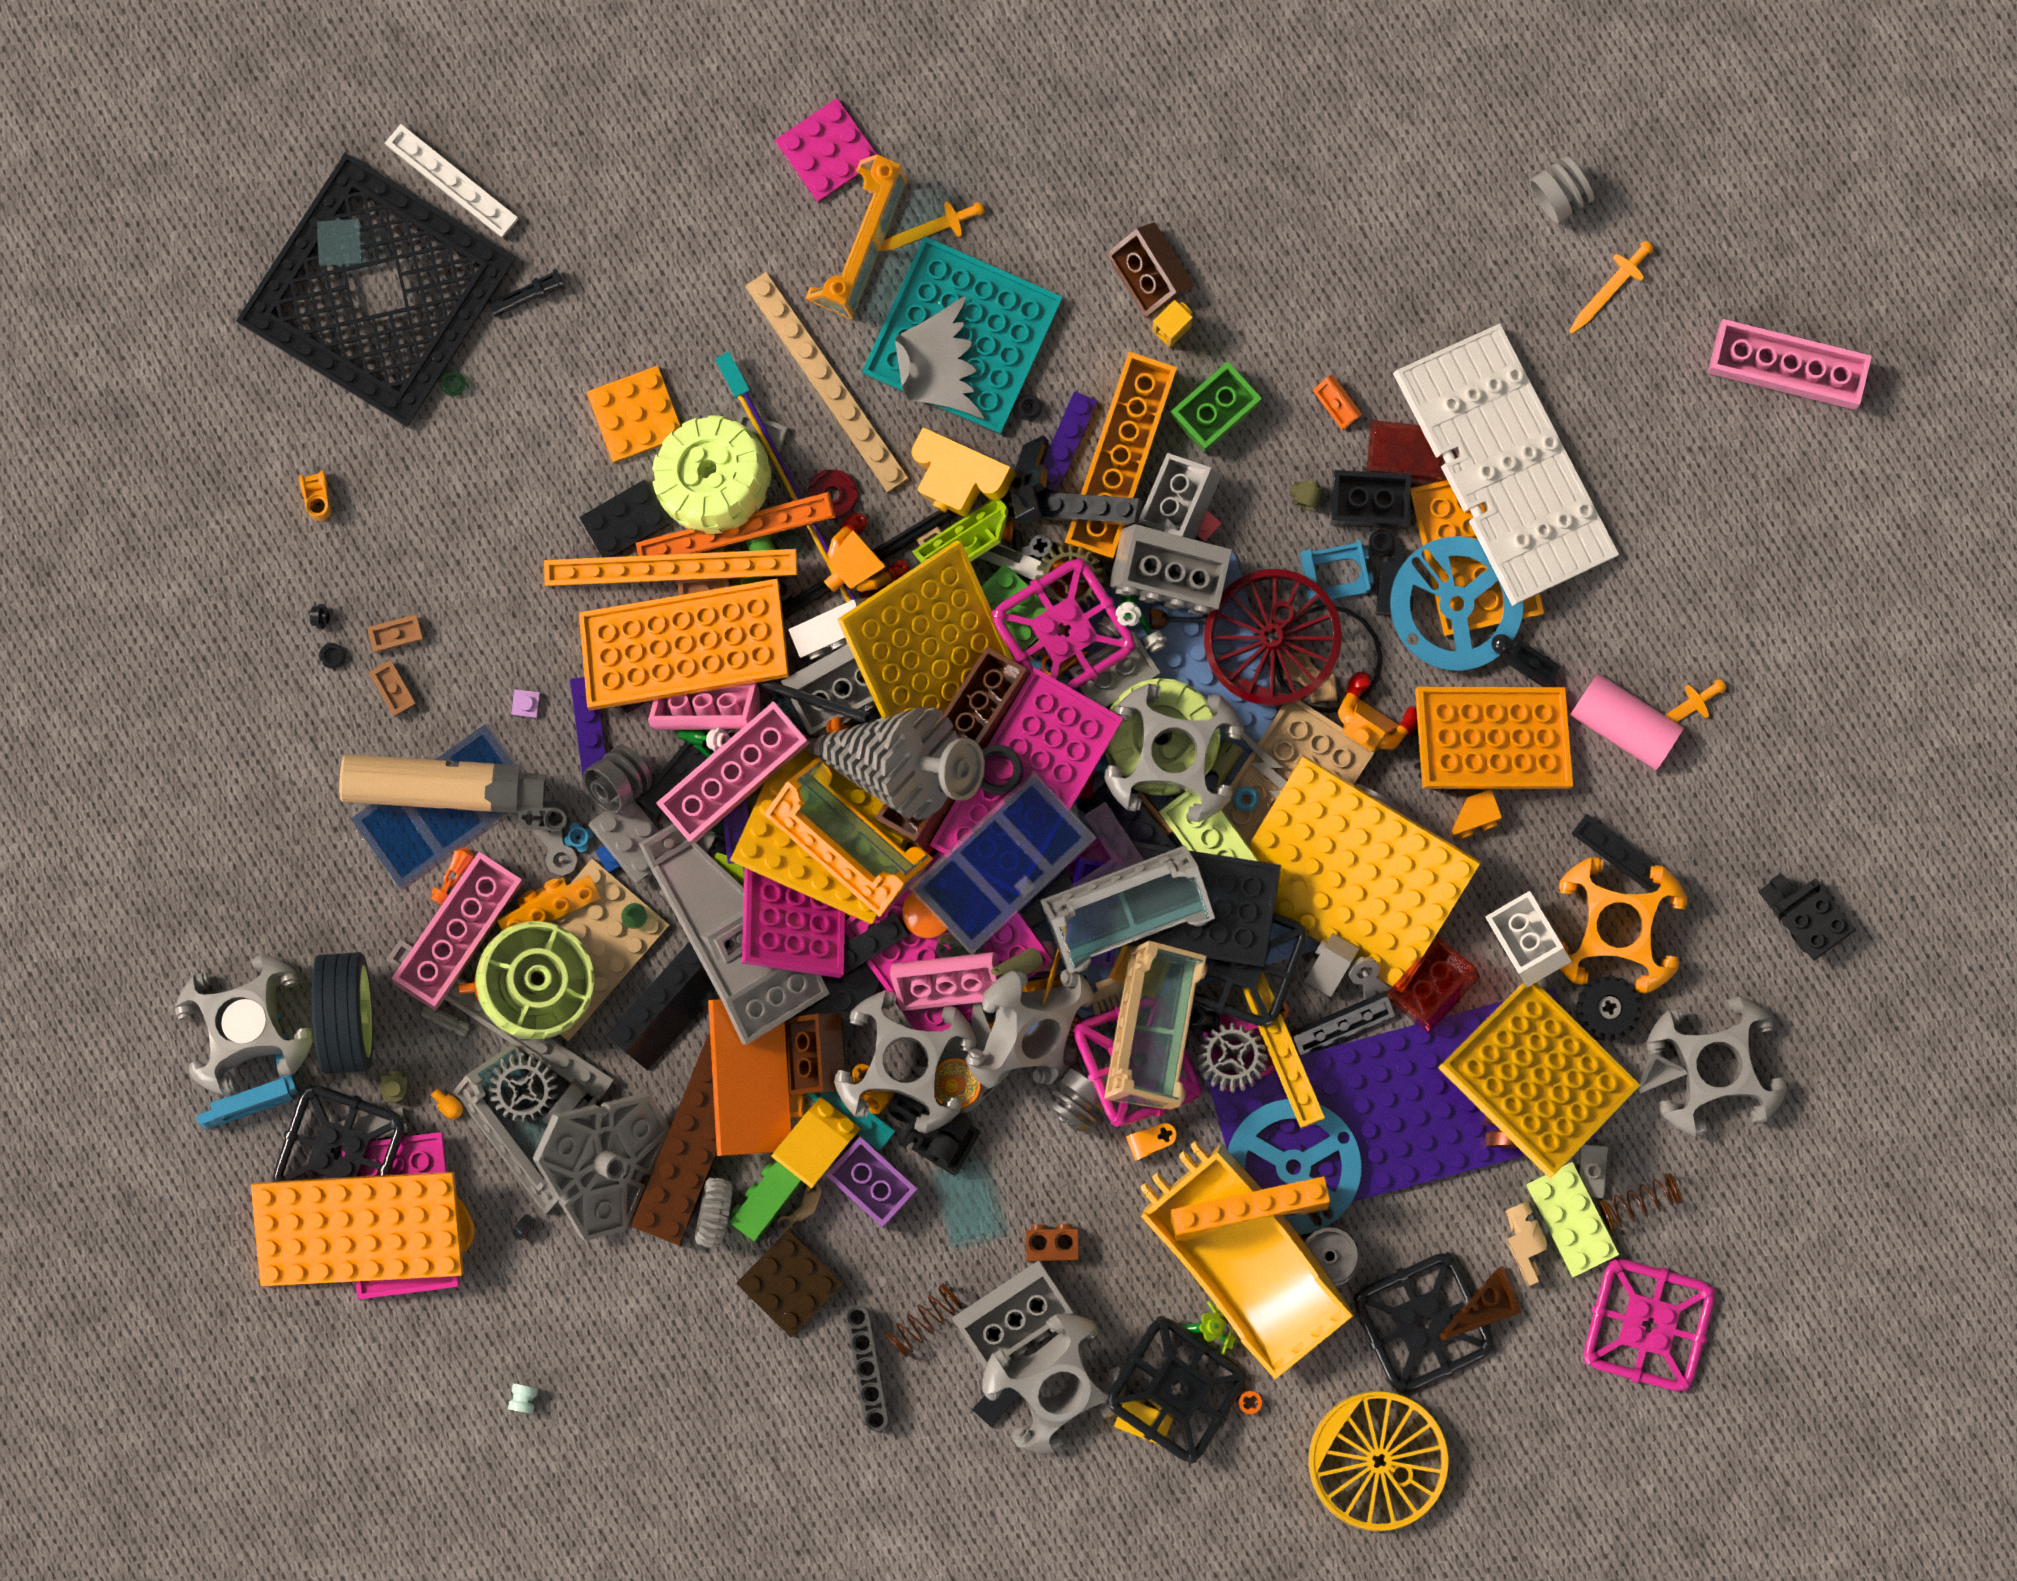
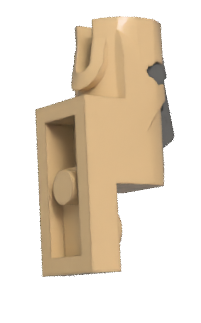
(1529, 1239)

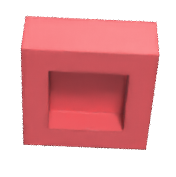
(1208, 527)

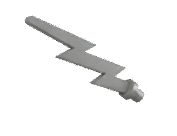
(1267, 767)

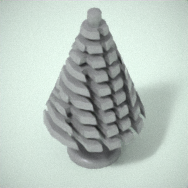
(906, 760)

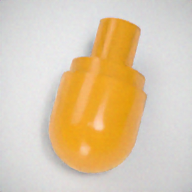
(448, 1104)

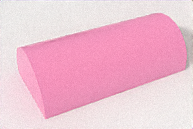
(707, 710)
(1626, 721)
(943, 980)

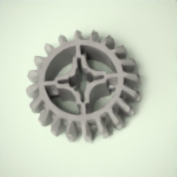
(1247, 1044)
(530, 1093)
(713, 1212)

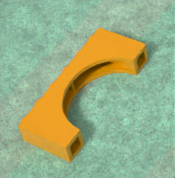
(1292, 1198)

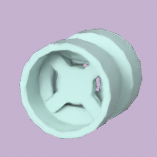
(523, 1398)

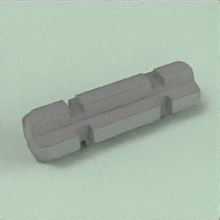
(446, 1020)

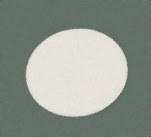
(243, 1021)

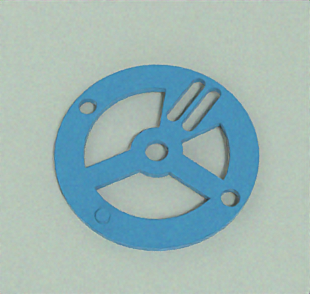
(1407, 576)
(1245, 1139)

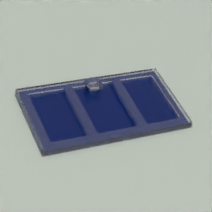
(418, 839)
(1002, 863)

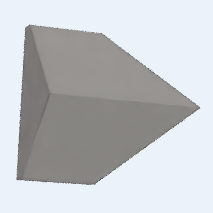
(1658, 1072)

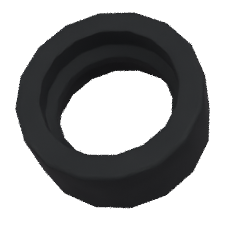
(1017, 770)

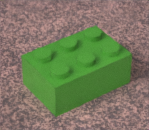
(1215, 407)
(1003, 586)
(765, 1201)

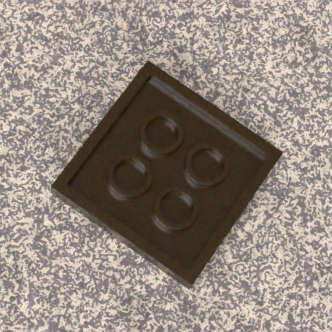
(790, 1282)

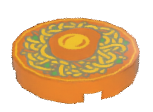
(956, 1081)

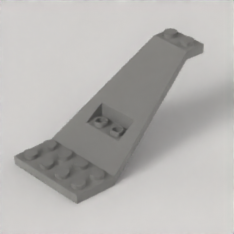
(710, 913)

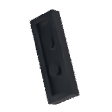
(873, 941)

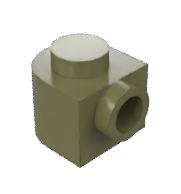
(1306, 495)
(394, 1086)

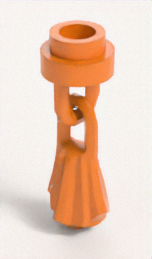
(460, 862)

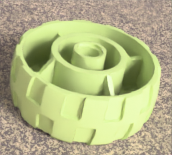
(711, 474)
(1179, 753)
(514, 1000)

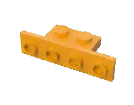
(551, 901)

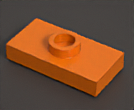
(1337, 402)

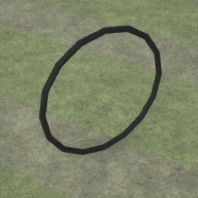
(1378, 649)

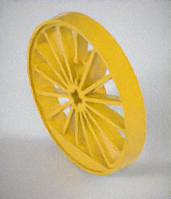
(1328, 1430)

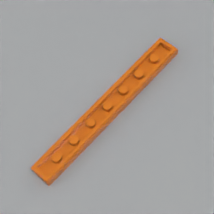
(759, 524)

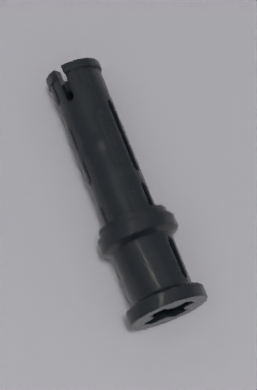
(538, 288)

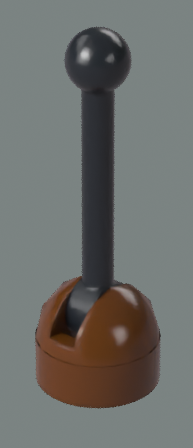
(1159, 619)

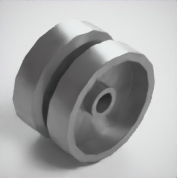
(1346, 1253)

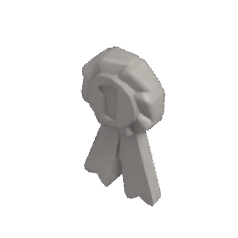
(560, 858)
(1366, 972)

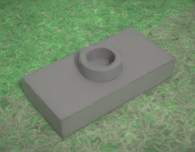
(1593, 1169)

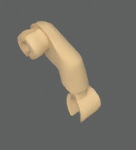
(807, 1207)

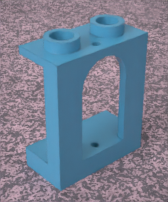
(1351, 551)

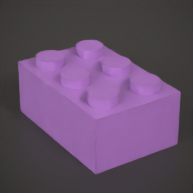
(871, 1182)

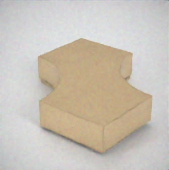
(1325, 693)

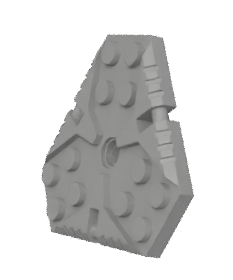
(591, 1159)

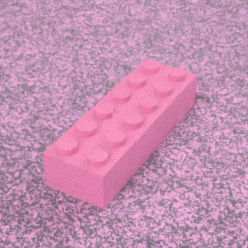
(1789, 364)
(733, 773)
(457, 931)

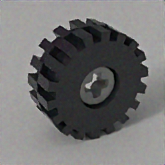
(1600, 1023)

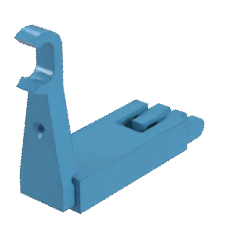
(251, 1100)

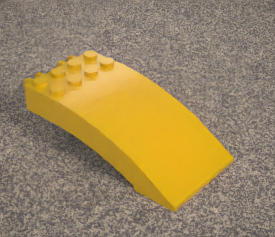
(1253, 1269)

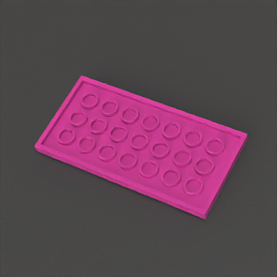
(1053, 735)

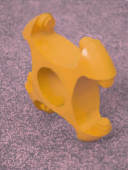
(1646, 907)

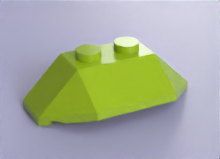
(976, 531)

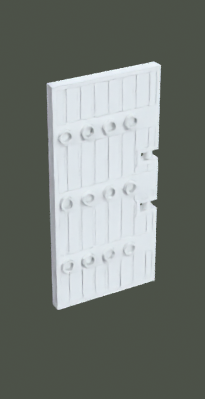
(1509, 460)

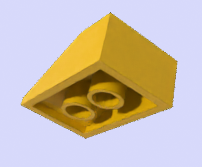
(816, 1142)

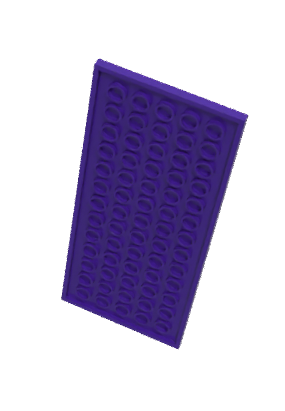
(1392, 1098)

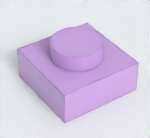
(525, 703)

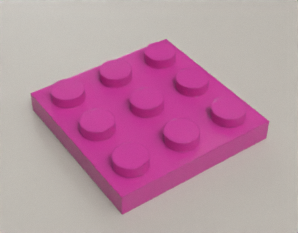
(825, 149)

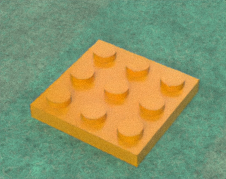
(634, 413)

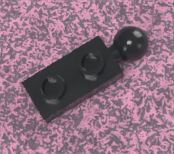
(1526, 660)

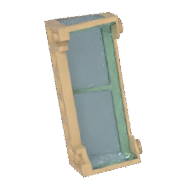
(1153, 1026)

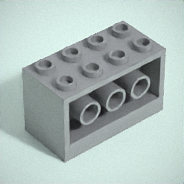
(1194, 570)
(829, 679)
(1010, 1298)

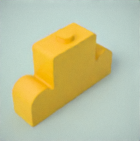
(957, 473)

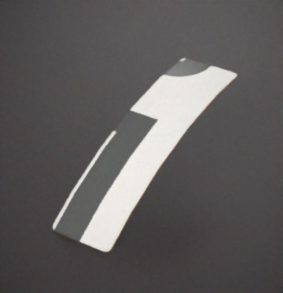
(1013, 559)

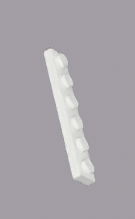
(451, 181)

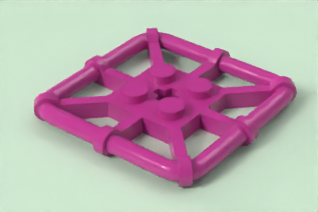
(1068, 613)
(1118, 1116)
(1635, 1335)

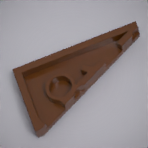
(1488, 1305)

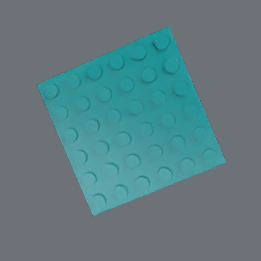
(1000, 316)

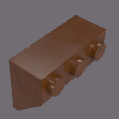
(1149, 269)
(813, 1053)

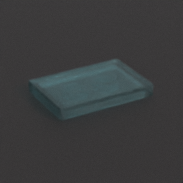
(965, 1204)

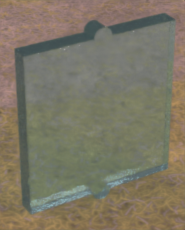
(339, 242)

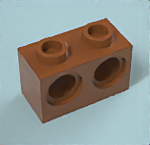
(1052, 1251)

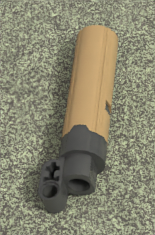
(448, 785)

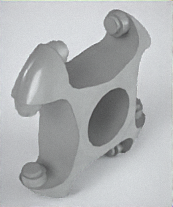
(1197, 731)
(1015, 1014)
(1736, 1041)
(229, 1054)
(919, 1090)
(1029, 1373)

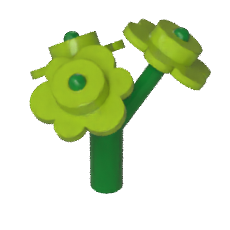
(1212, 1328)

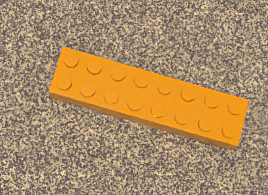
(1123, 447)

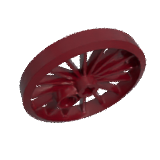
(1250, 690)

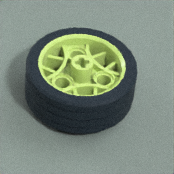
(342, 1012)

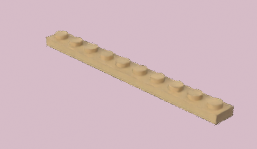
(826, 382)

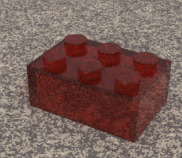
(1402, 450)
(1433, 985)

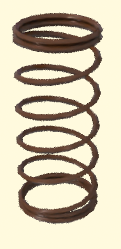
(1669, 1181)
(901, 1347)

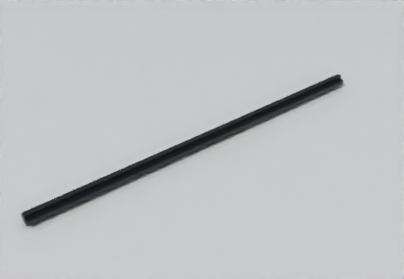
(882, 552)

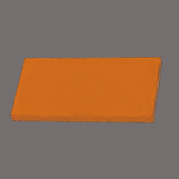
(748, 1087)

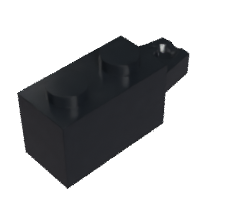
(1387, 574)

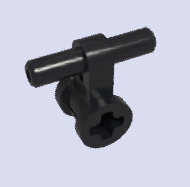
(1035, 547)
(1202, 1019)

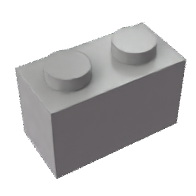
(1331, 964)

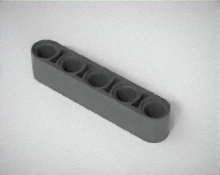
(859, 1357)

